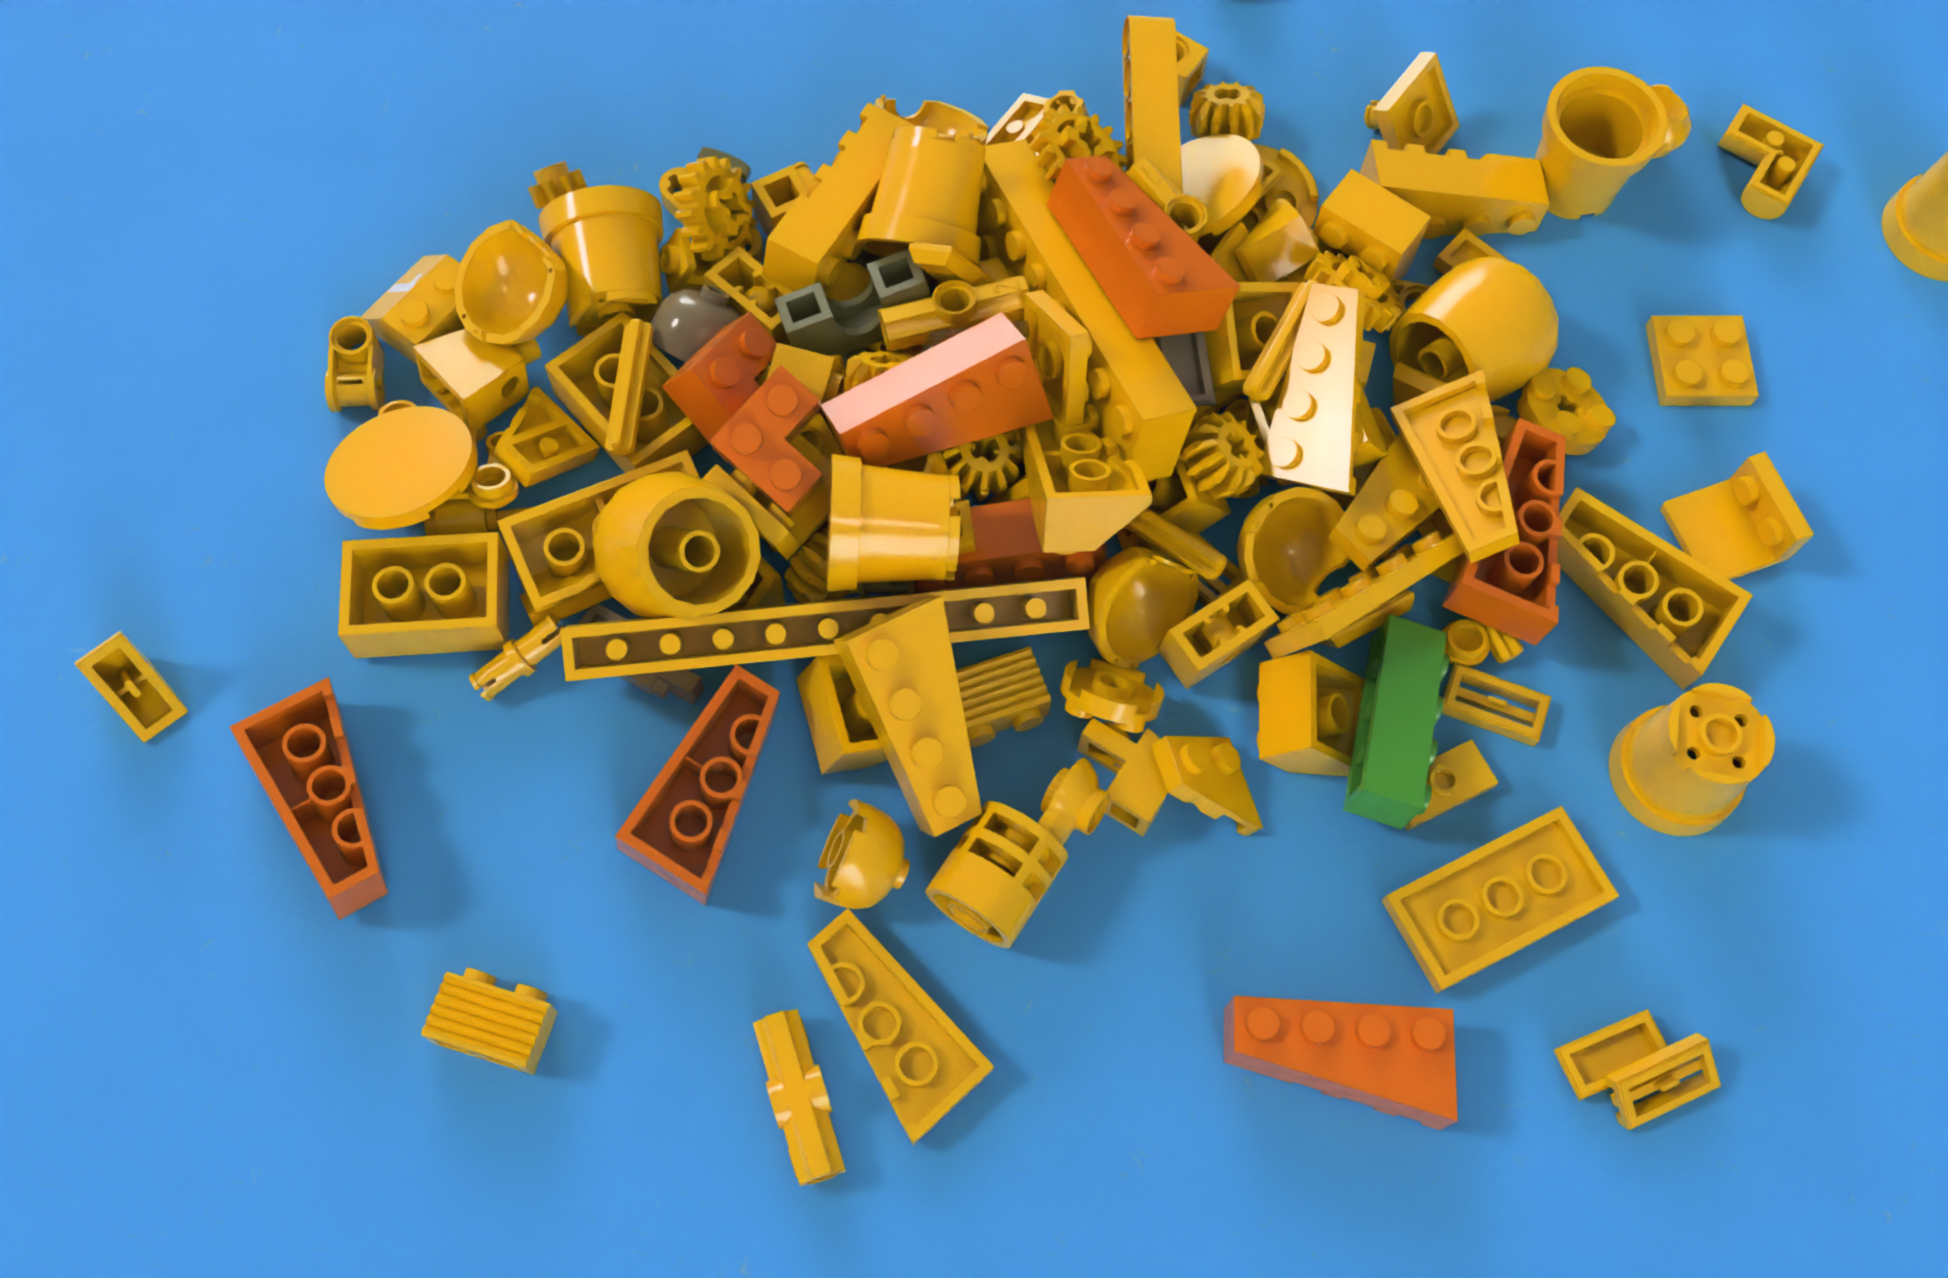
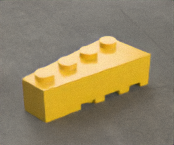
(1460, 191)
(915, 706)

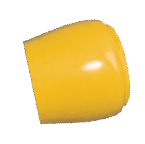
(1477, 319)
(675, 547)

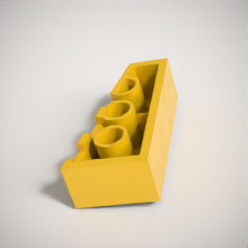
(824, 226)
(1648, 587)

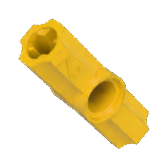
(951, 307)
(799, 1097)

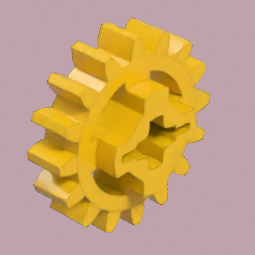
(1072, 136)
(714, 208)
(1380, 305)

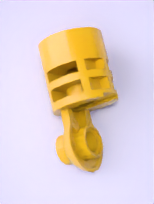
(1010, 860)

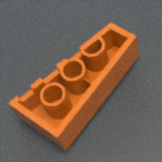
(1138, 253)
(313, 784)

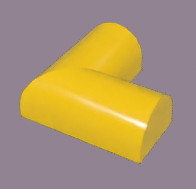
(1780, 156)

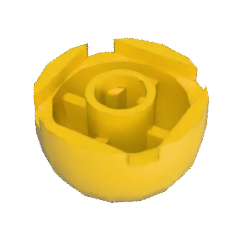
(862, 858)

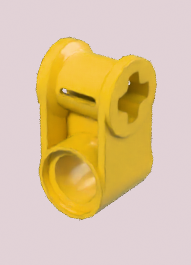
(358, 374)

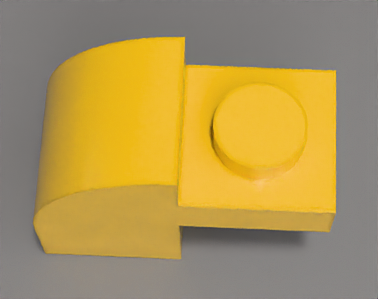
(1138, 785)

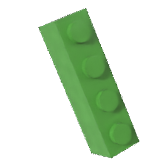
(1397, 723)

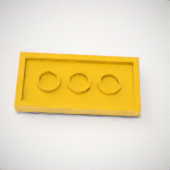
(1363, 594)
(1499, 899)

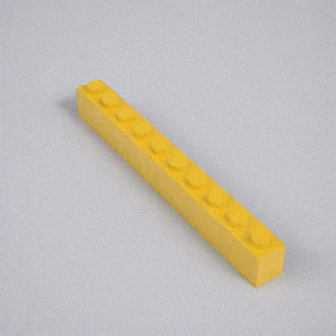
(811, 627)

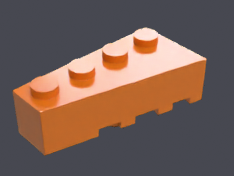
(942, 398)
(1012, 551)
(1519, 585)
(697, 796)
(1354, 1051)

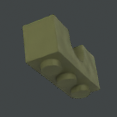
(842, 327)

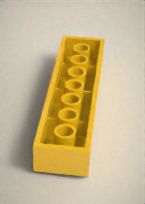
(1129, 381)

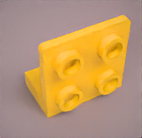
(1739, 521)
(772, 523)

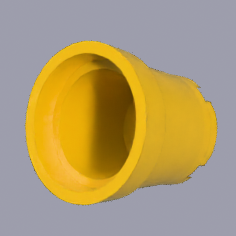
(1596, 136)
(926, 194)
(1918, 222)
(609, 250)
(890, 525)
(1684, 794)

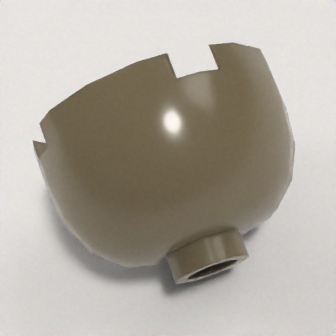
(690, 320)

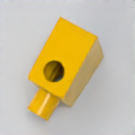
(475, 376)

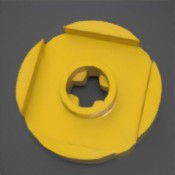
(1584, 413)
(1110, 694)

